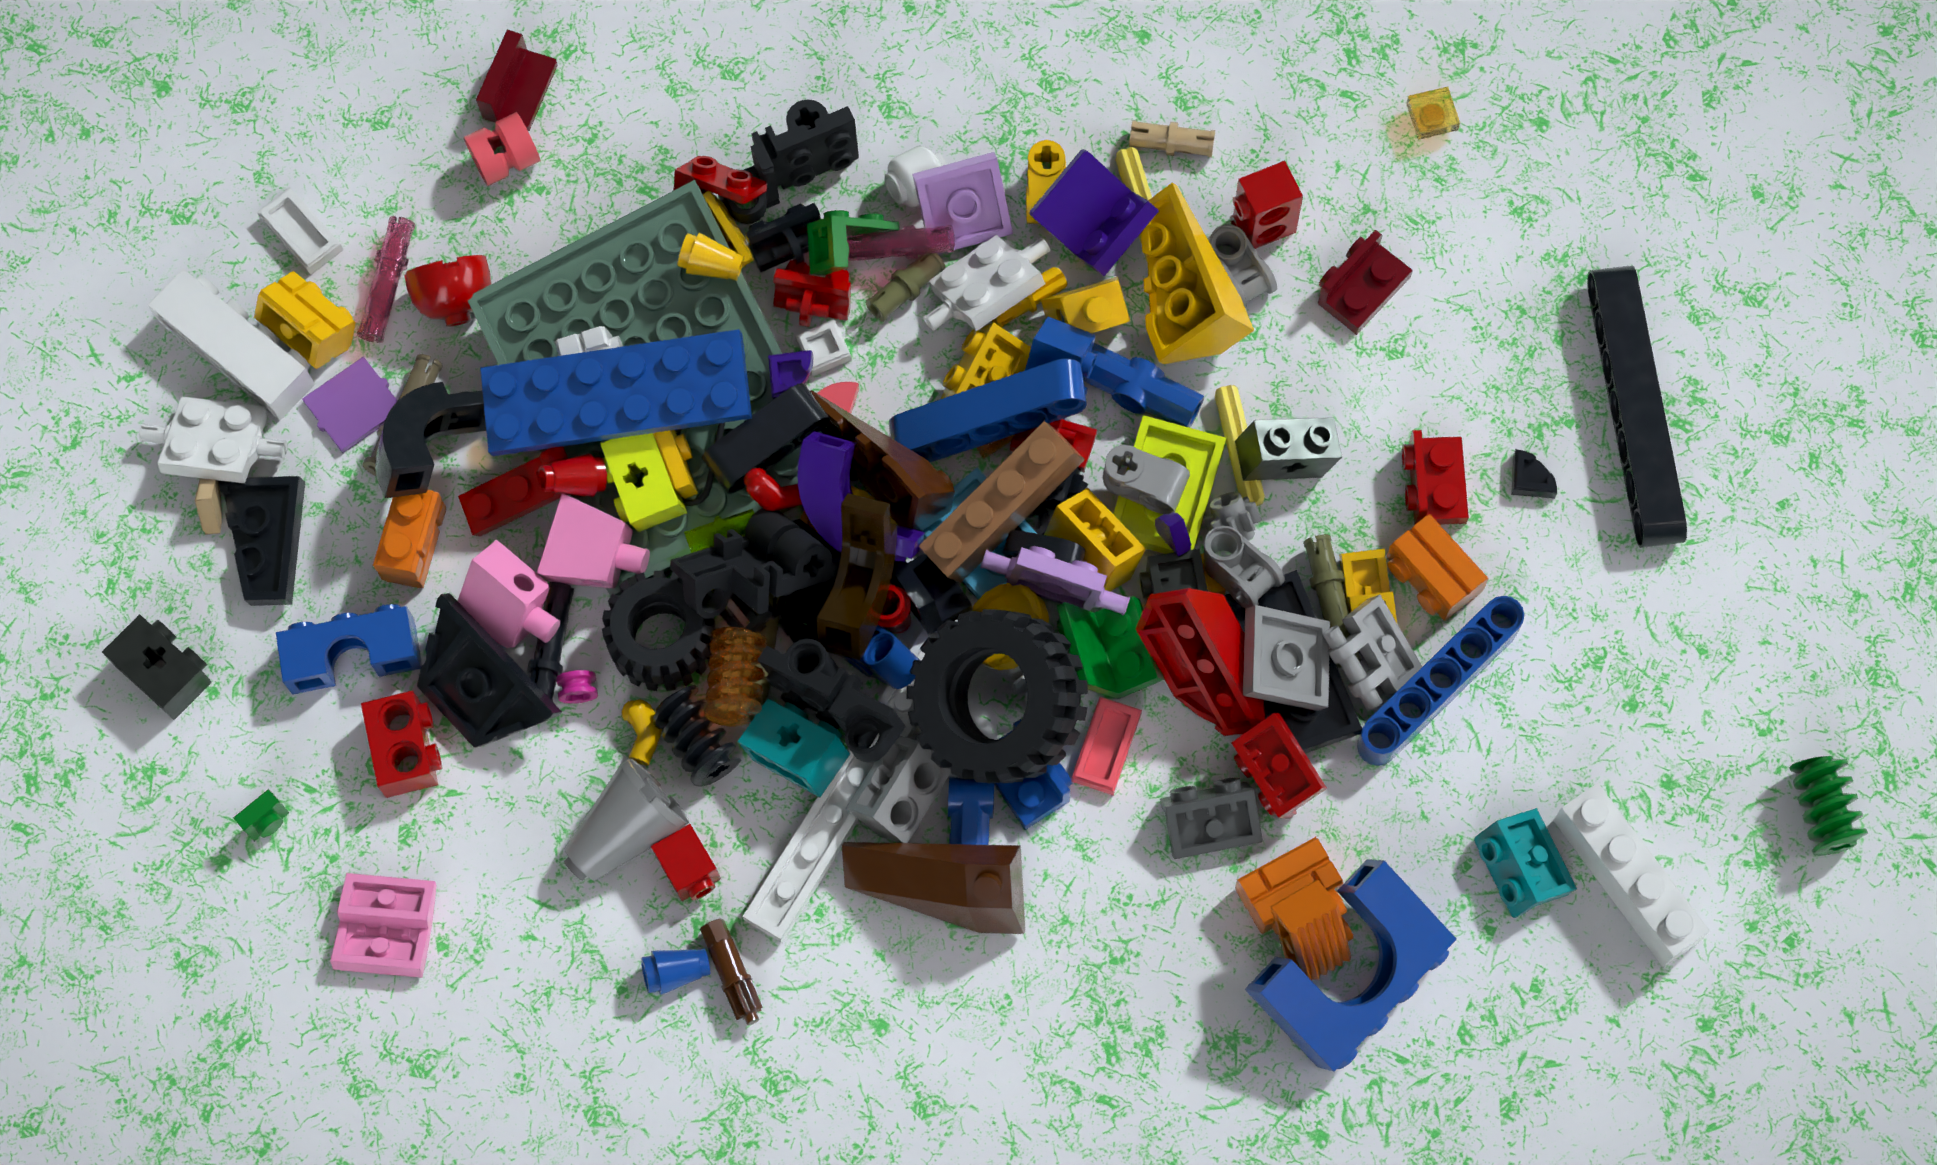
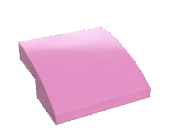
(384, 925)

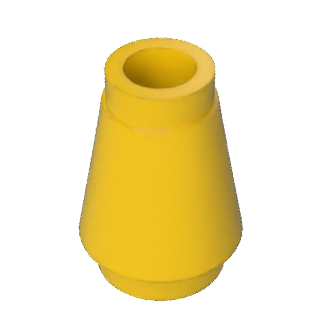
(709, 258)

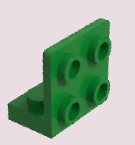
(1109, 648)

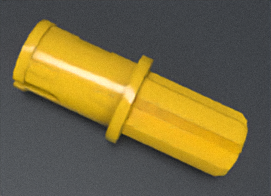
(1054, 283)

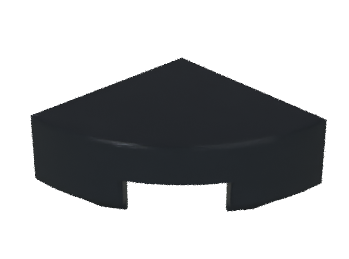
(1531, 477)

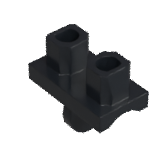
(782, 238)

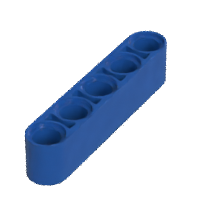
(992, 411)
(1447, 661)

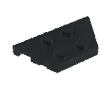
(477, 680)

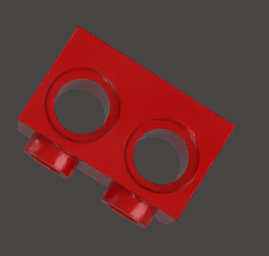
(1267, 205)
(392, 746)

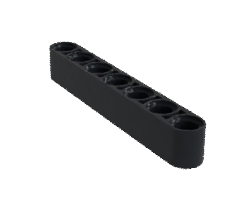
(1636, 407)

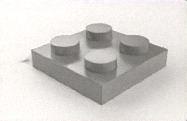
(1286, 658)

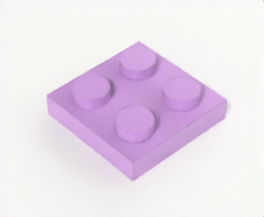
(966, 197)

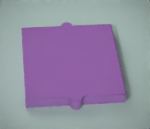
(351, 404)

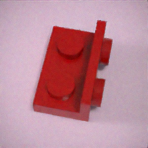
(1436, 478)
(1278, 767)

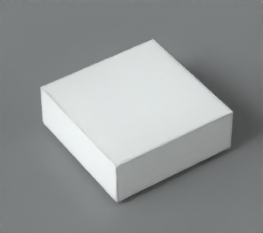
(827, 346)

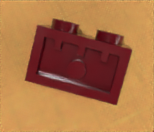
(1362, 282)

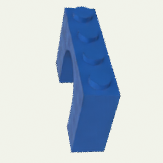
(1408, 945)

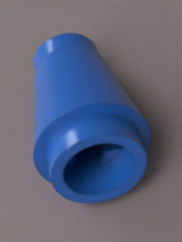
(673, 969)

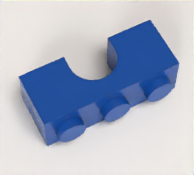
(311, 649)

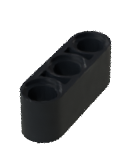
(766, 437)

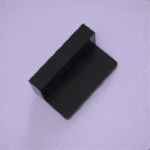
(931, 593)

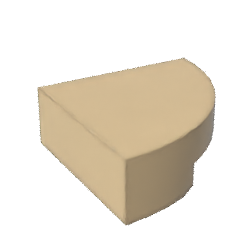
(209, 505)

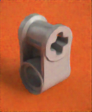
(1245, 267)
(1149, 481)
(1243, 574)

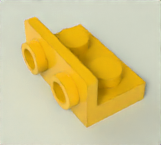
(988, 356)

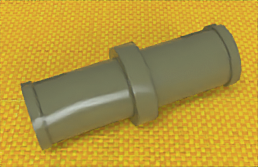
(904, 285)

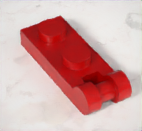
(509, 495)

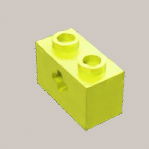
(655, 500)

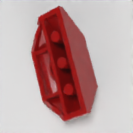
(1201, 656)

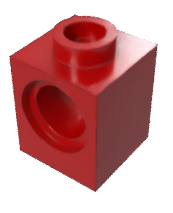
(686, 864)

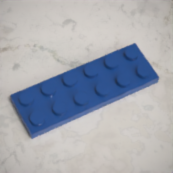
(615, 393)

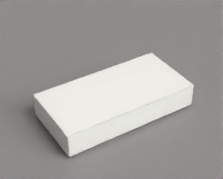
(300, 231)

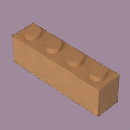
(1001, 502)

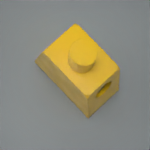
(1090, 307)

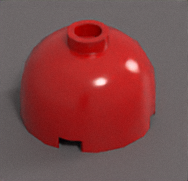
(444, 289)

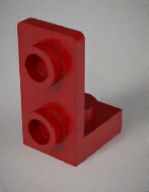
(719, 179)

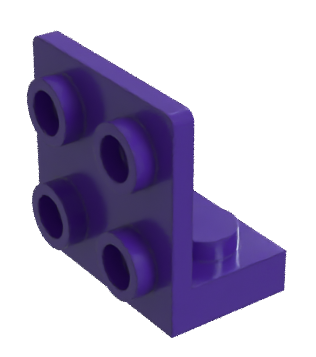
(1093, 212)

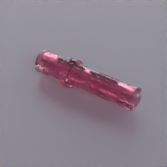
(899, 243)
(390, 263)

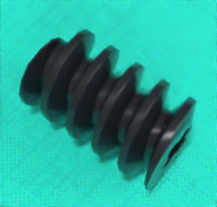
(693, 738)

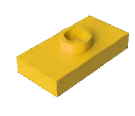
(674, 453)

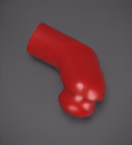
(769, 493)

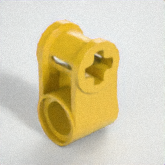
(1041, 179)

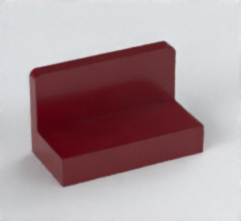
(515, 81)

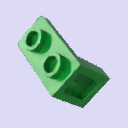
(829, 238)

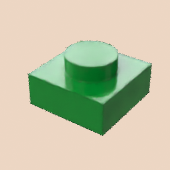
(262, 816)

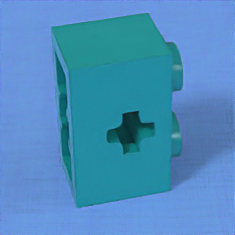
(794, 746)

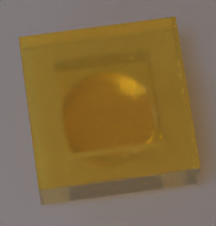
(1433, 113)

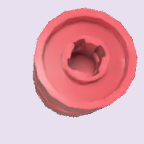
(515, 141)

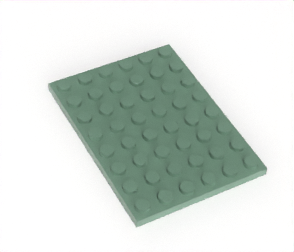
(632, 286)

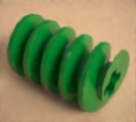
(1827, 804)

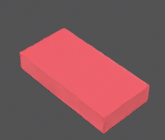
(1106, 745)

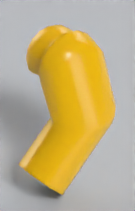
(640, 716)

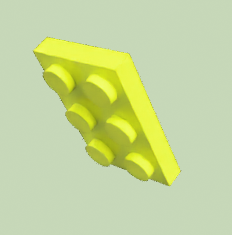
(1194, 450)

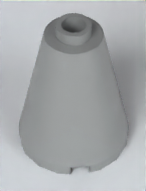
(622, 823)

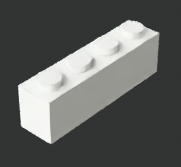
(232, 344)
(1630, 875)

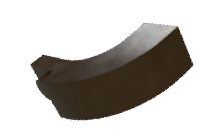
(862, 577)

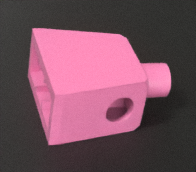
(589, 547)
(507, 597)

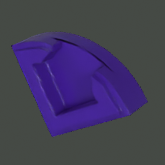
(789, 370)
(1174, 532)

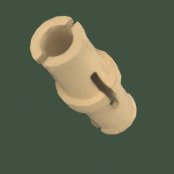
(1171, 138)

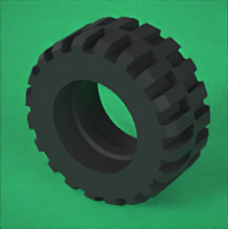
(943, 687)

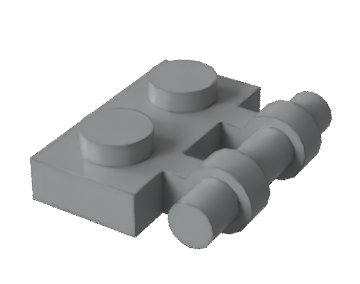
(1382, 646)

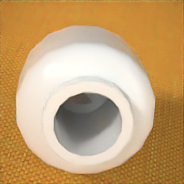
(900, 170)

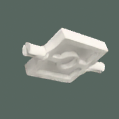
(986, 283)
(213, 440)

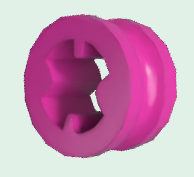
(577, 686)

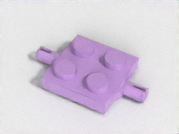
(1056, 579)

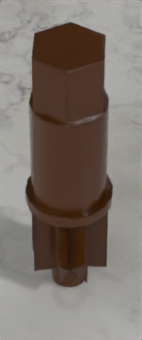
(731, 970)

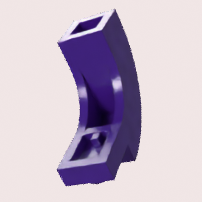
(825, 483)

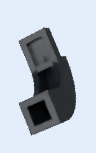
(418, 417)

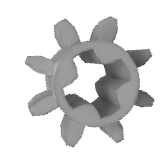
(1234, 512)

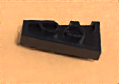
(266, 535)

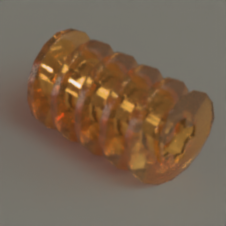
(733, 676)

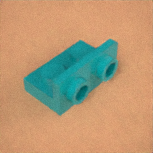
(1524, 862)

